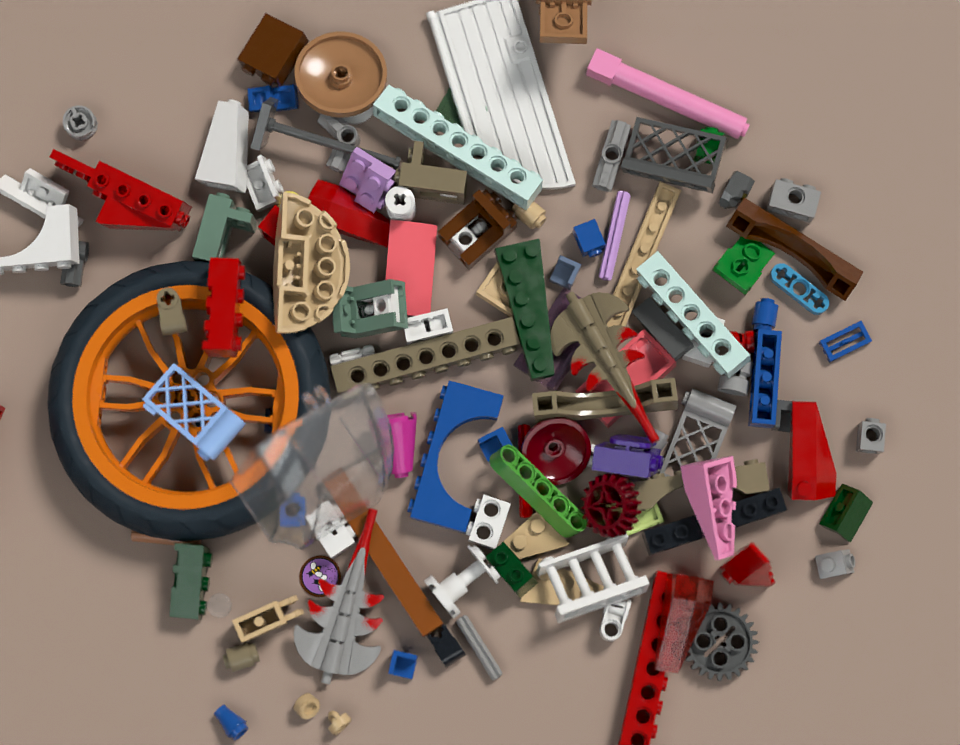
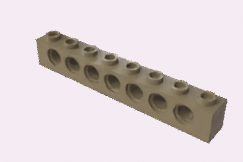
(504, 329)

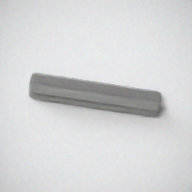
(479, 647)

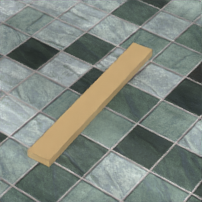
(644, 247)

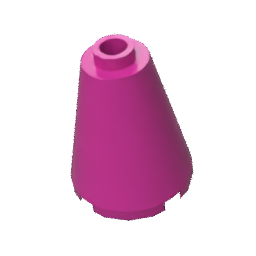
(404, 436)

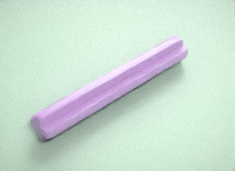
(614, 235)

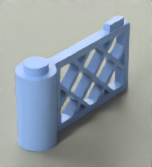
(220, 428)

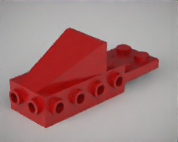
(127, 200)

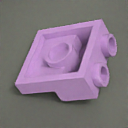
(368, 179)

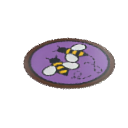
(317, 568)

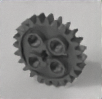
(733, 657)

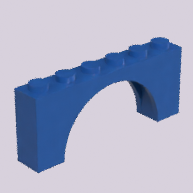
(459, 406)

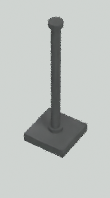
(267, 124)

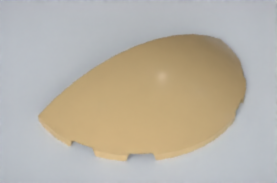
(308, 265)

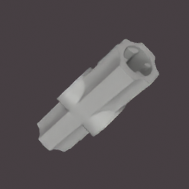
(615, 143)

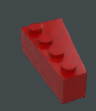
(224, 308)

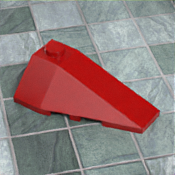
(810, 460)
(748, 568)

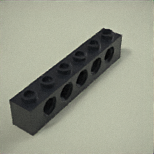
(689, 529)

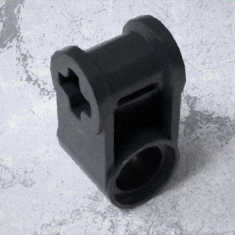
(447, 647)

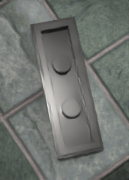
(662, 329)

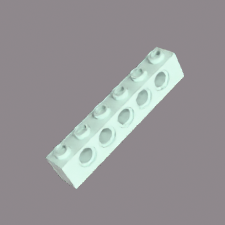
(658, 267)

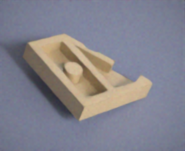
(534, 538)

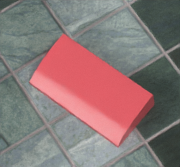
(412, 261)
(653, 366)

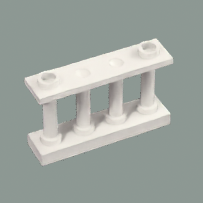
(589, 600)

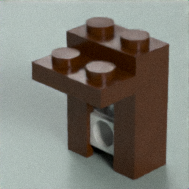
(492, 213)

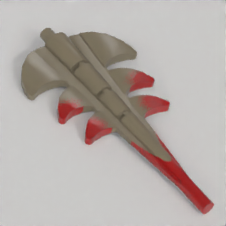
(586, 323)

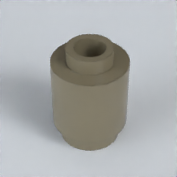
(241, 657)

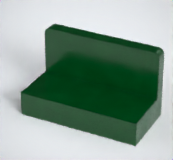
(846, 512)

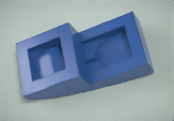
(286, 94)

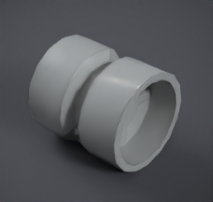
(736, 385)

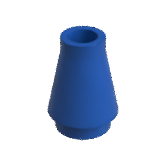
(231, 723)

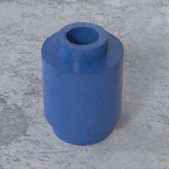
(765, 314)

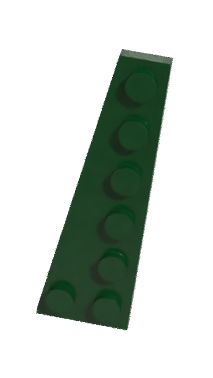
(526, 293)

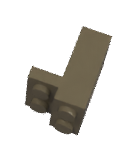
(431, 181)

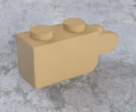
(265, 619)

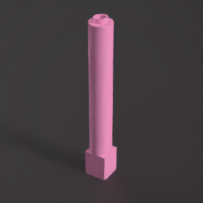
(611, 71)

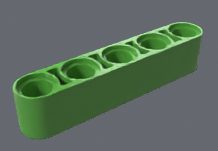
(527, 488)

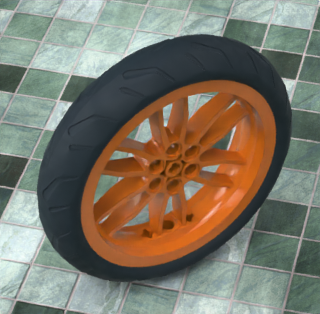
(79, 395)

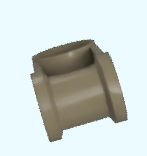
(171, 316)

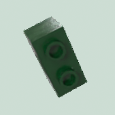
(511, 569)

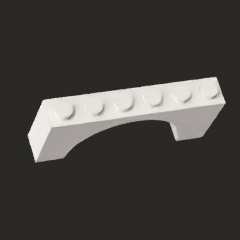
(54, 245)

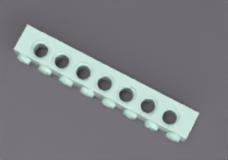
(501, 182)

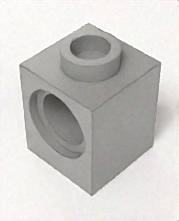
(866, 446)

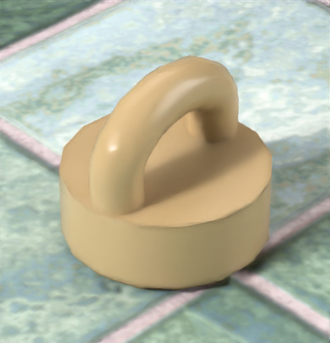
(307, 706)
(338, 722)

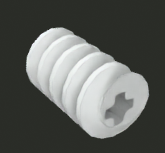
(396, 199)

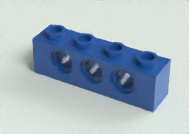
(765, 378)

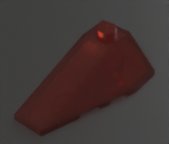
(683, 612)

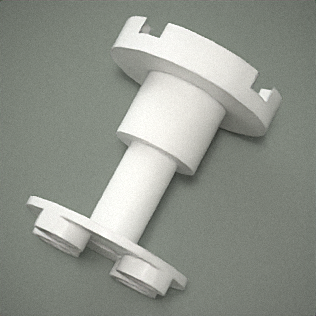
(455, 585)

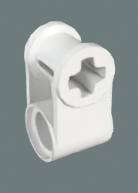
(614, 616)

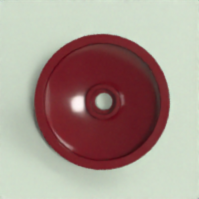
(568, 456)

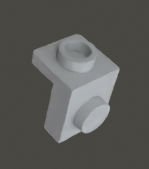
(835, 563)

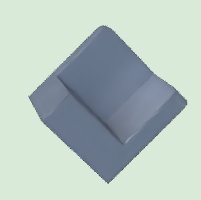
(565, 272)

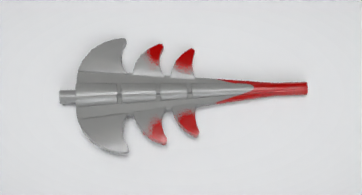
(335, 647)

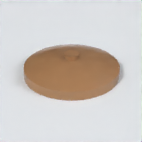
(340, 74)

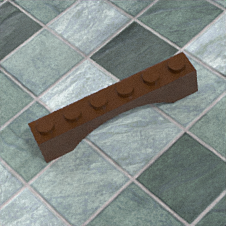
(831, 270)

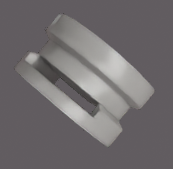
(80, 122)

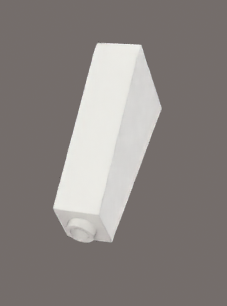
(225, 150)

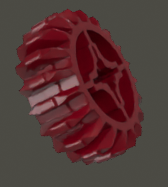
(609, 490)

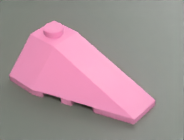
(710, 492)

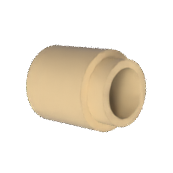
(532, 217)

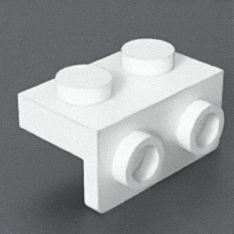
(262, 185)

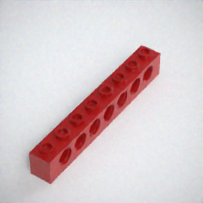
(641, 677)

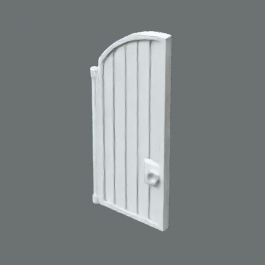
(495, 67)

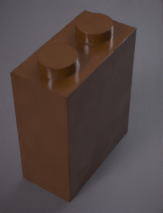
(272, 50)

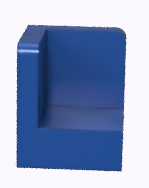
(493, 441)
(403, 664)

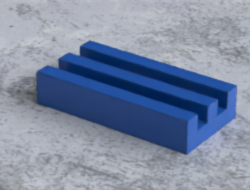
(827, 350)

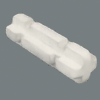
(351, 354)

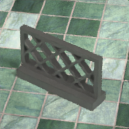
(666, 173)

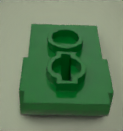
(743, 264)

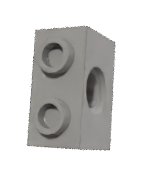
(780, 203)

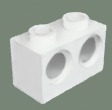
(428, 326)
(494, 524)

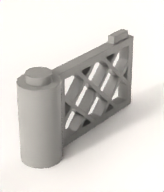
(703, 409)

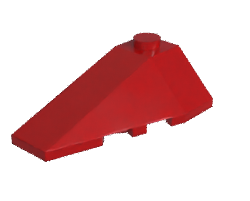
(351, 218)

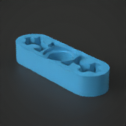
(817, 294)

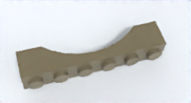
(654, 397)
(750, 477)

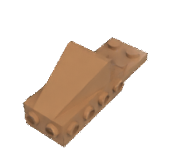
(563, 21)

